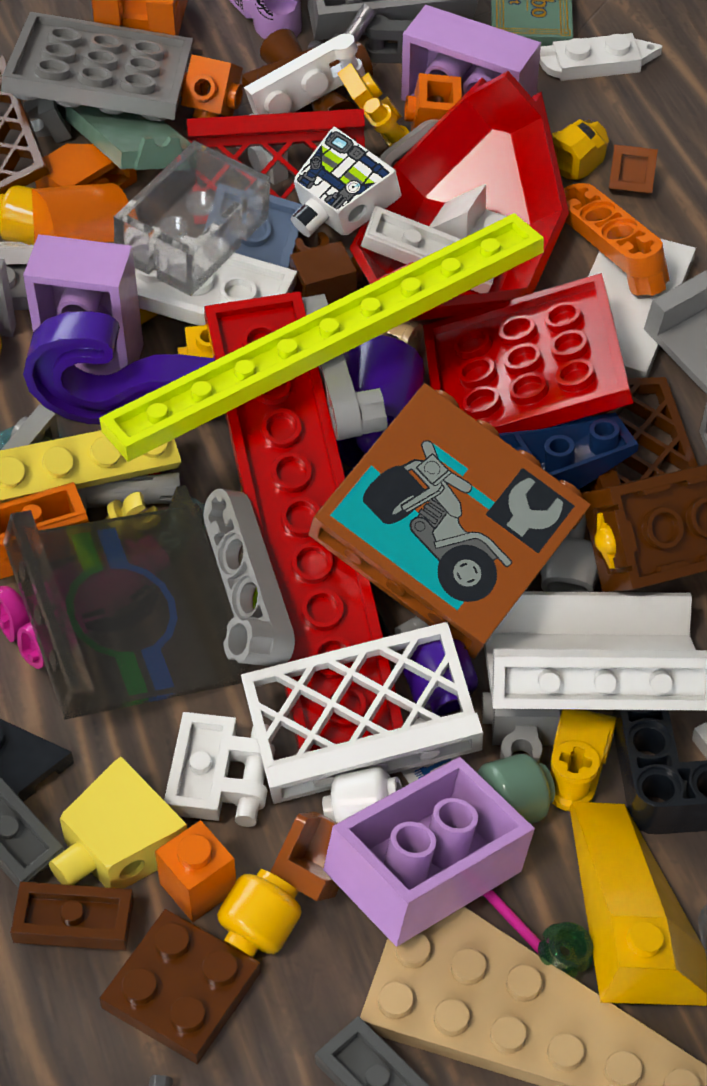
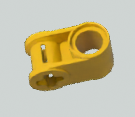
(579, 754)

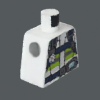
(342, 186)

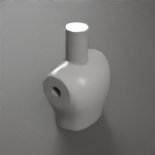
(572, 565)

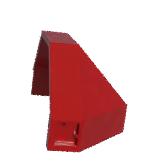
(488, 139)

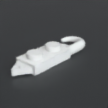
(597, 56)

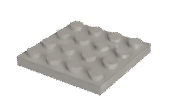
(98, 66)

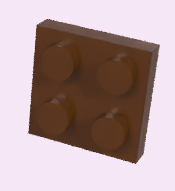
(180, 986)

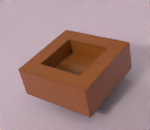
(633, 169)

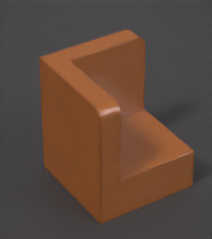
(304, 856)

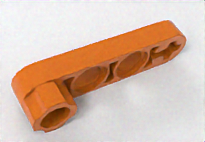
(618, 238)

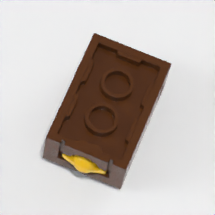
(649, 529)

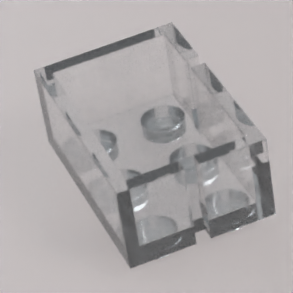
(193, 216)

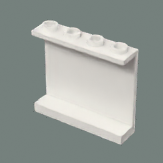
(597, 653)

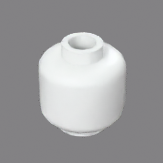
(356, 791)

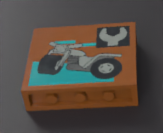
(448, 517)

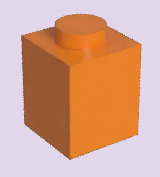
(196, 870)

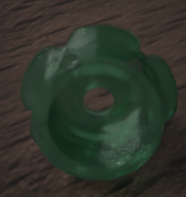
(572, 937)

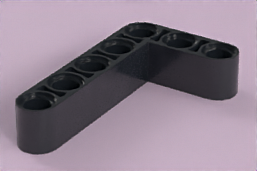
(659, 775)

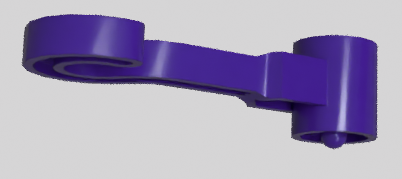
(93, 337)

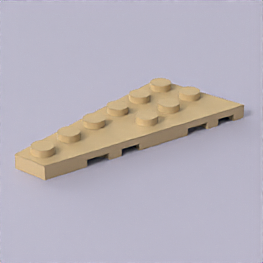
(498, 1007)

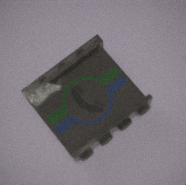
(125, 606)

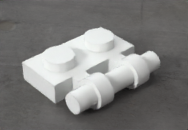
(201, 769)

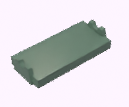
(128, 137)

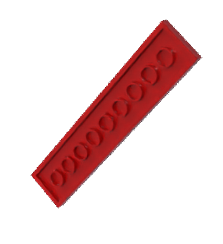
(288, 472)

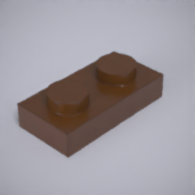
(72, 916)

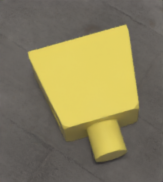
(115, 830)

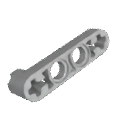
(350, 411)
(257, 634)

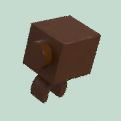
(325, 269)

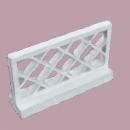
(394, 749)

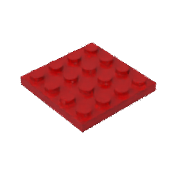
(532, 358)

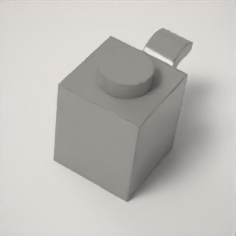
(520, 728)

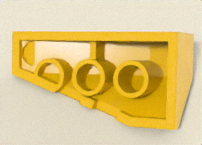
(636, 924)

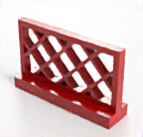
(275, 130)

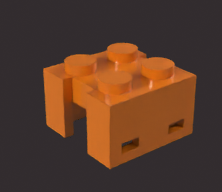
(147, 15)

